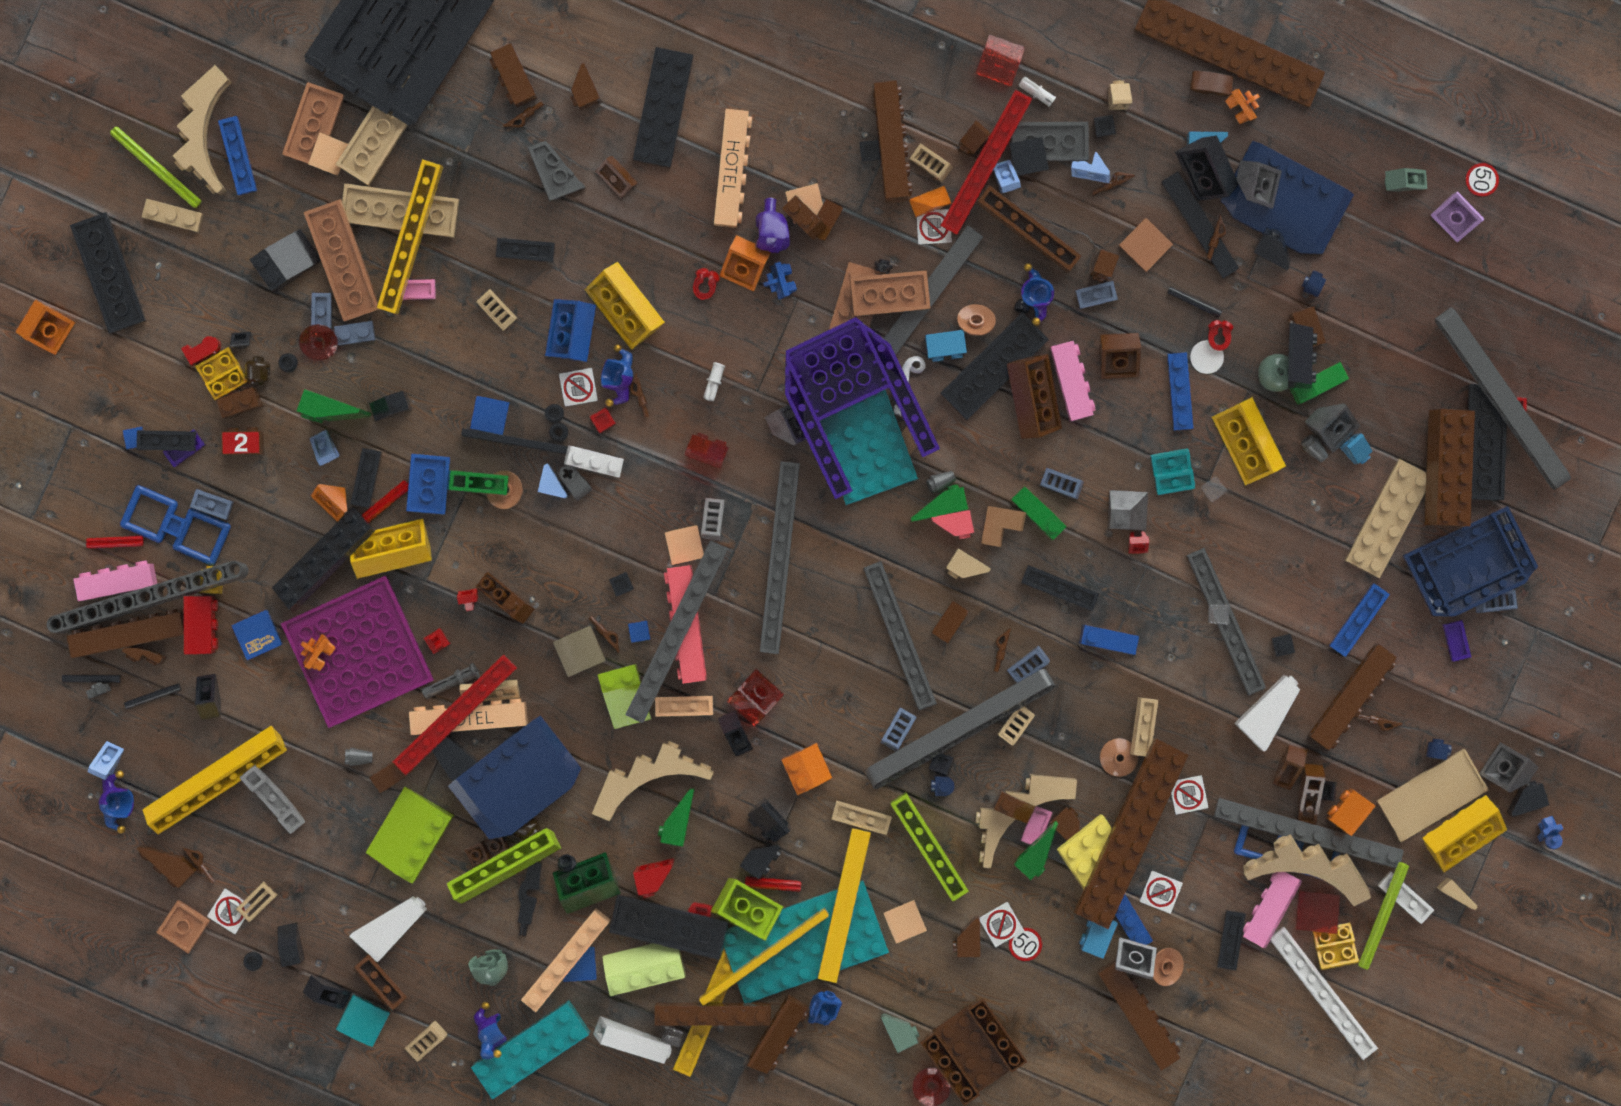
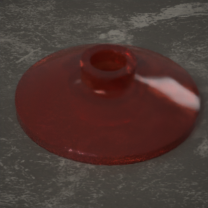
(315, 349)
(929, 1096)

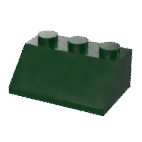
(586, 884)

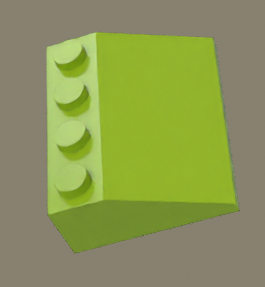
(409, 835)

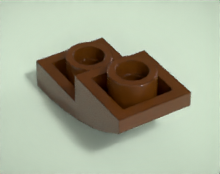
(1211, 83)
(139, 654)
(387, 777)
(486, 850)

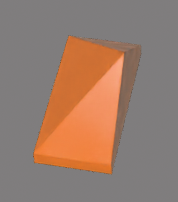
(930, 201)
(331, 499)

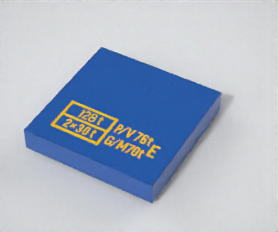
(257, 634)

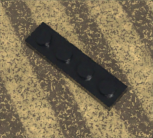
(1060, 588)

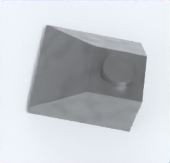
(1258, 182)
(785, 425)
(1332, 425)
(1127, 510)
(1508, 768)
(1135, 958)

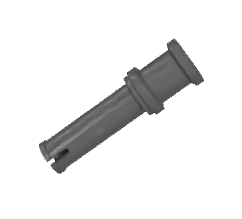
(459, 677)

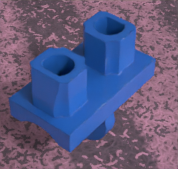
(777, 280)
(1550, 833)

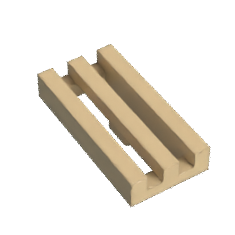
(267, 890)

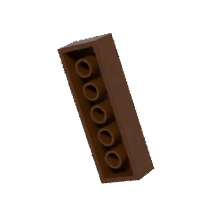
(891, 144)
(1449, 467)

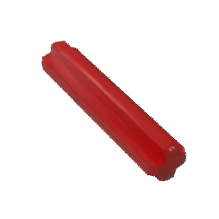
(386, 501)
(110, 542)
(773, 884)

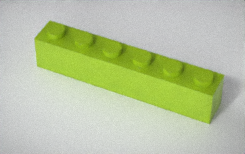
(929, 846)
(504, 865)

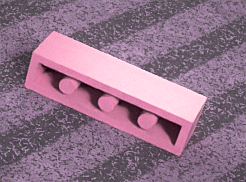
(1071, 380)
(114, 582)
(1272, 908)

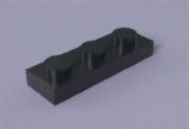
(525, 250)
(166, 440)
(366, 477)
(1231, 940)

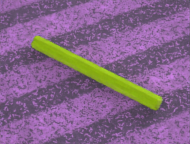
(154, 166)
(1383, 915)

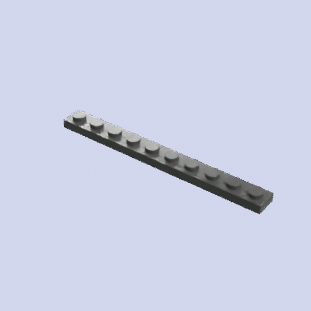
(779, 557)
(676, 631)
(1308, 833)

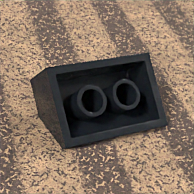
(1207, 169)
(1301, 356)

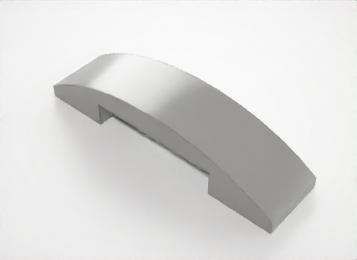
(273, 798)

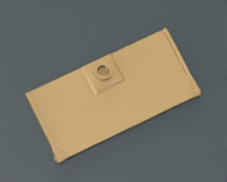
(1432, 795)

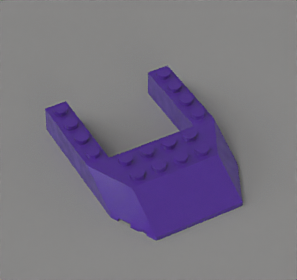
(839, 372)

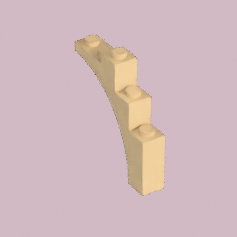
(194, 154)
(667, 763)
(1040, 790)
(1312, 861)

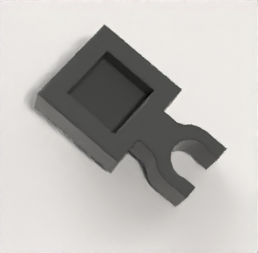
(97, 690)

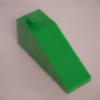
(1324, 381)
(477, 482)
(947, 502)
(1039, 513)
(676, 824)
(1033, 859)

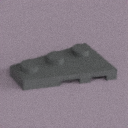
(554, 174)

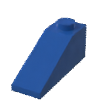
(1109, 639)

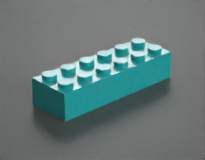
(531, 1049)

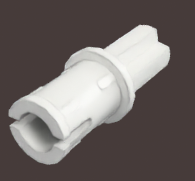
(1037, 91)
(714, 381)

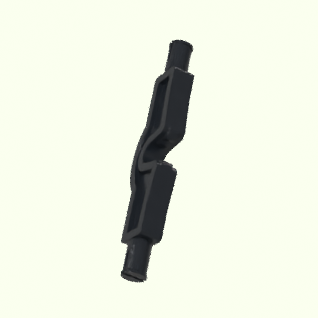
(528, 902)

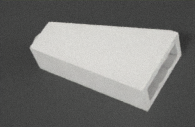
(1266, 715)
(384, 931)
(631, 1040)

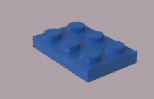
(428, 484)

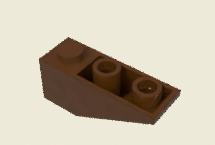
(505, 598)
(173, 866)

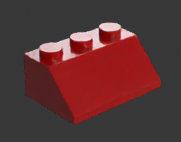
(200, 625)
(651, 876)

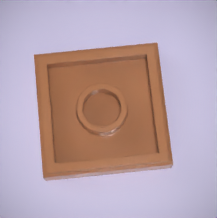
(1145, 245)
(183, 926)

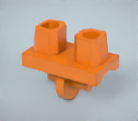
(1238, 98)
(321, 645)

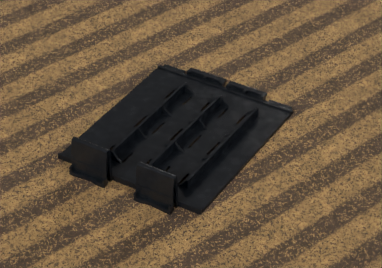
(425, 68)

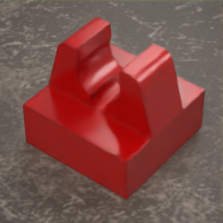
(1138, 544)
(468, 598)
(437, 641)

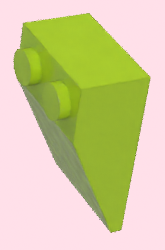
(618, 691)
(746, 908)

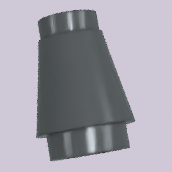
(1313, 446)
(940, 481)
(357, 757)

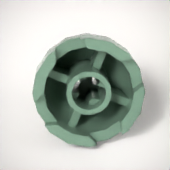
(1269, 374)
(489, 968)

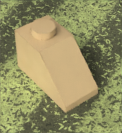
(1119, 96)
(964, 565)

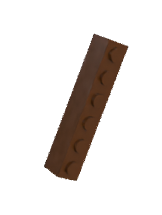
(1028, 229)
(126, 634)
(1352, 696)
(713, 1014)
(1139, 1015)

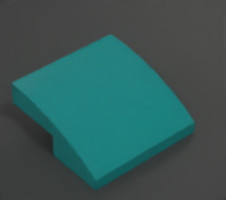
(1172, 471)
(362, 1020)

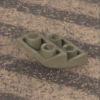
(579, 651)

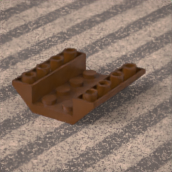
(972, 1050)

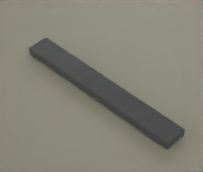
(936, 284)
(1230, 632)
(899, 635)

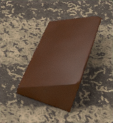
(616, 176)
(828, 214)
(950, 622)

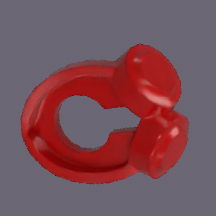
(713, 279)
(1226, 328)

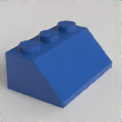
(570, 330)

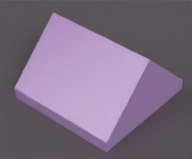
(1457, 216)

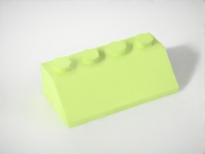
(642, 968)

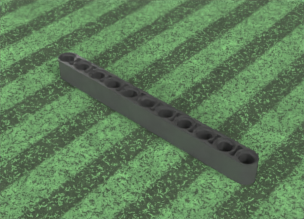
(1502, 398)
(138, 597)
(960, 729)

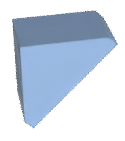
(550, 483)

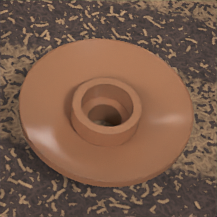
(976, 319)
(512, 497)
(1108, 757)
(1172, 969)

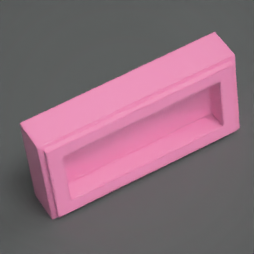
(420, 290)
(1036, 825)

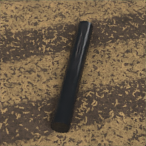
(1195, 302)
(92, 678)
(152, 696)

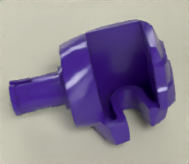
(772, 229)

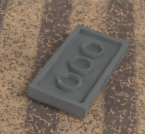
(1061, 139)

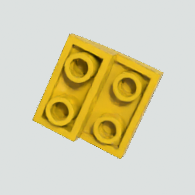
(221, 373)
(1336, 949)

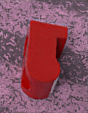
(201, 352)

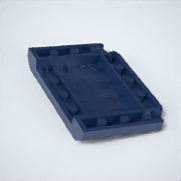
(1304, 206)
(1472, 564)
(517, 780)

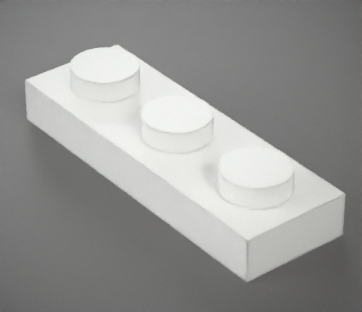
(593, 461)
(1408, 900)

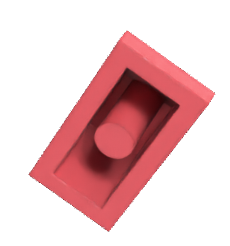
(956, 523)

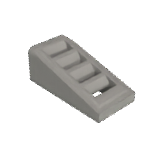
(707, 534)

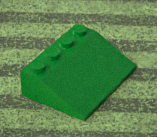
(320, 408)

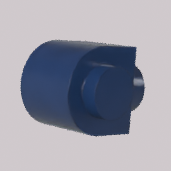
(1313, 283)
(1438, 749)
(942, 786)

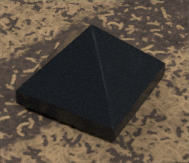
(240, 340)
(1329, 791)

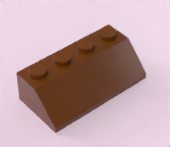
(1034, 396)
(776, 1036)

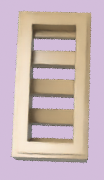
(943, 173)
(484, 298)
(1002, 734)
(1450, 888)
(435, 1033)

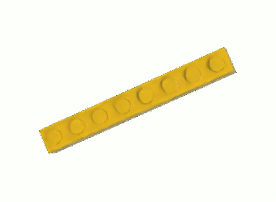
(410, 237)
(213, 780)

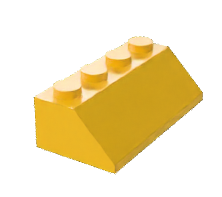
(624, 305)
(1248, 441)
(392, 549)
(1465, 833)

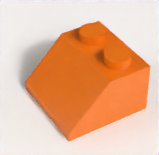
(744, 263)
(45, 327)
(806, 768)
(1350, 811)

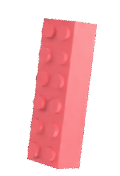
(691, 651)

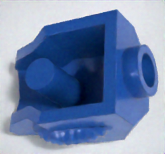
(824, 1008)

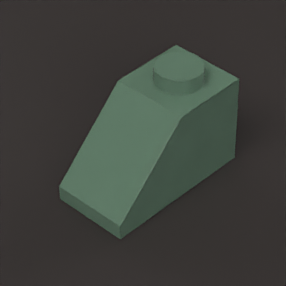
(1405, 179)
(900, 1032)

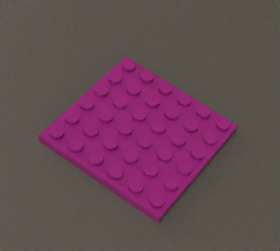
(372, 654)

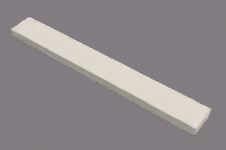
(1323, 993)

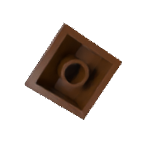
(1120, 355)

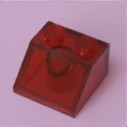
(707, 451)
(755, 697)

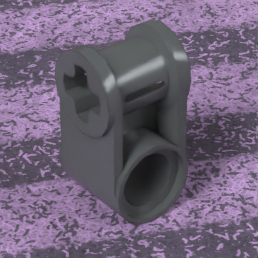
(577, 484)

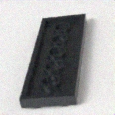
(663, 107)
(108, 273)
(990, 368)
(1488, 448)
(323, 559)
(668, 926)

